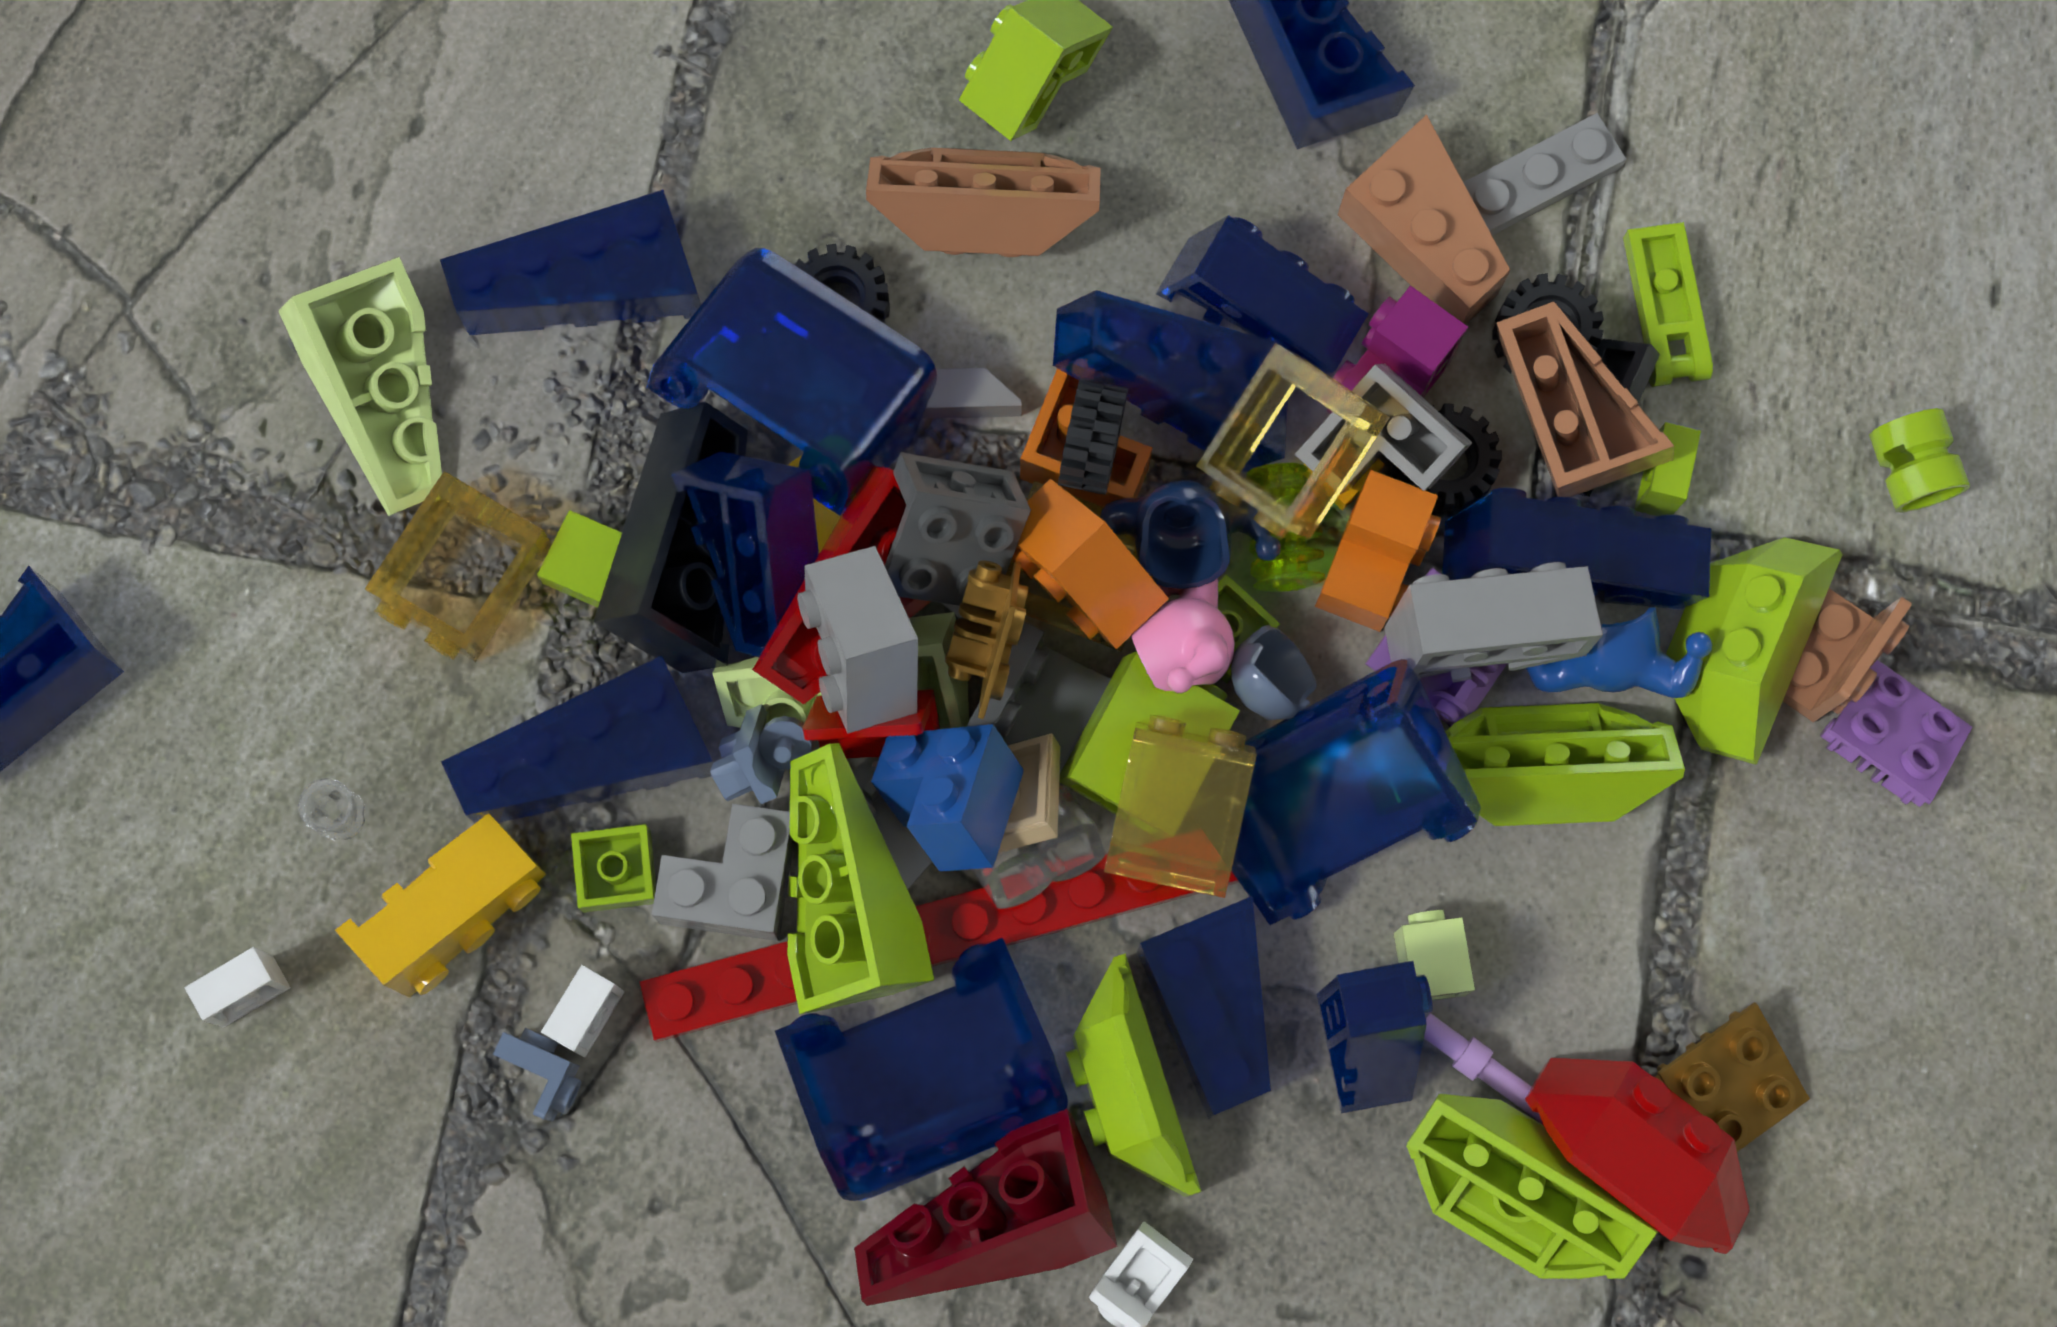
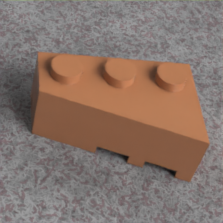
(1426, 224)
(1576, 406)

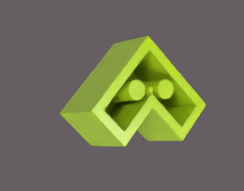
(1029, 59)

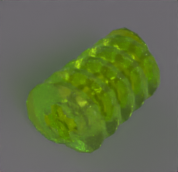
(1290, 568)

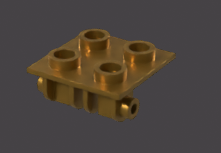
(990, 627)
(1737, 1077)

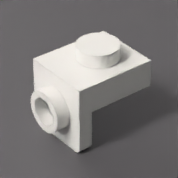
(1139, 1278)

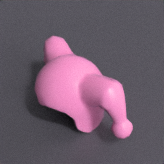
(1186, 640)

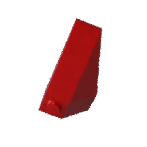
(870, 520)

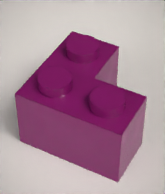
(1410, 338)

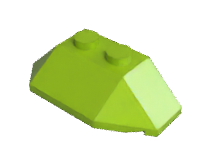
(1758, 627)
(1563, 762)
(1128, 1086)
(1519, 1195)

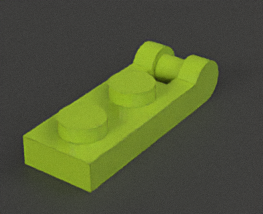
(1668, 301)

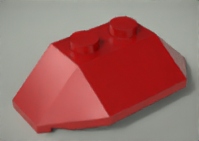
(1645, 1148)

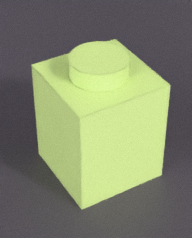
(1437, 951)

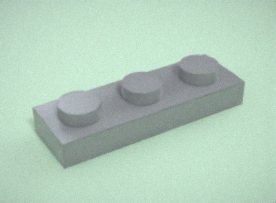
(1545, 173)

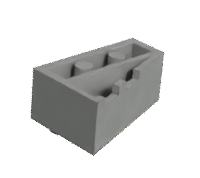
(1494, 620)

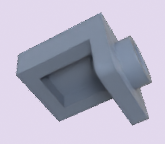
(537, 1055)

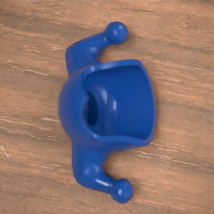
(1628, 658)

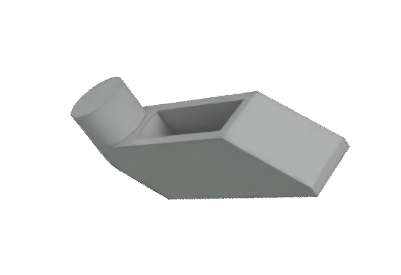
(970, 394)

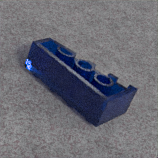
(1321, 67)
(577, 272)
(1169, 362)
(1627, 556)
(589, 748)

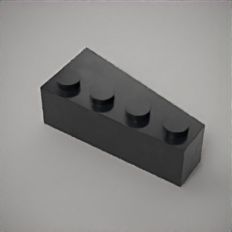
(659, 576)

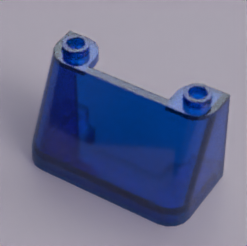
(803, 369)
(1344, 787)
(924, 1078)

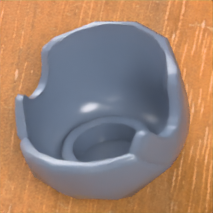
(1272, 675)

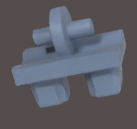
(758, 755)

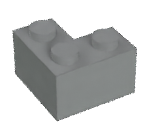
(1413, 438)
(863, 641)
(740, 894)

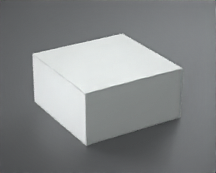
(237, 987)
(583, 1011)

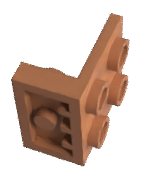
(1841, 653)

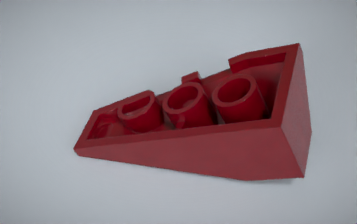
(1007, 1218)

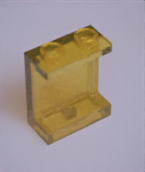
(1181, 806)

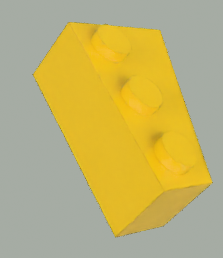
(445, 908)

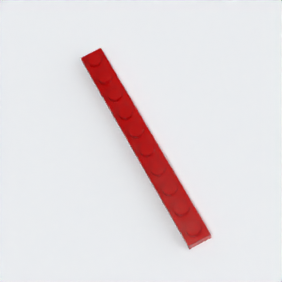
(763, 978)

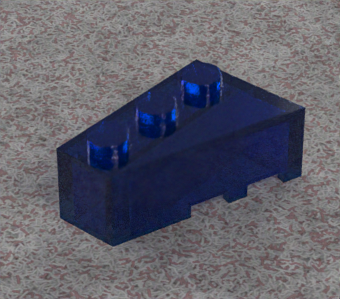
(1264, 292)
(759, 537)
(46, 665)
(1214, 1003)
(1375, 1033)

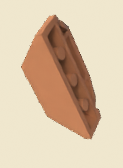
(983, 198)

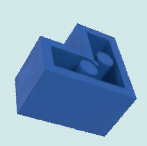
(951, 792)

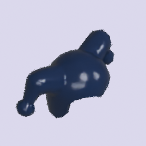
(1186, 532)

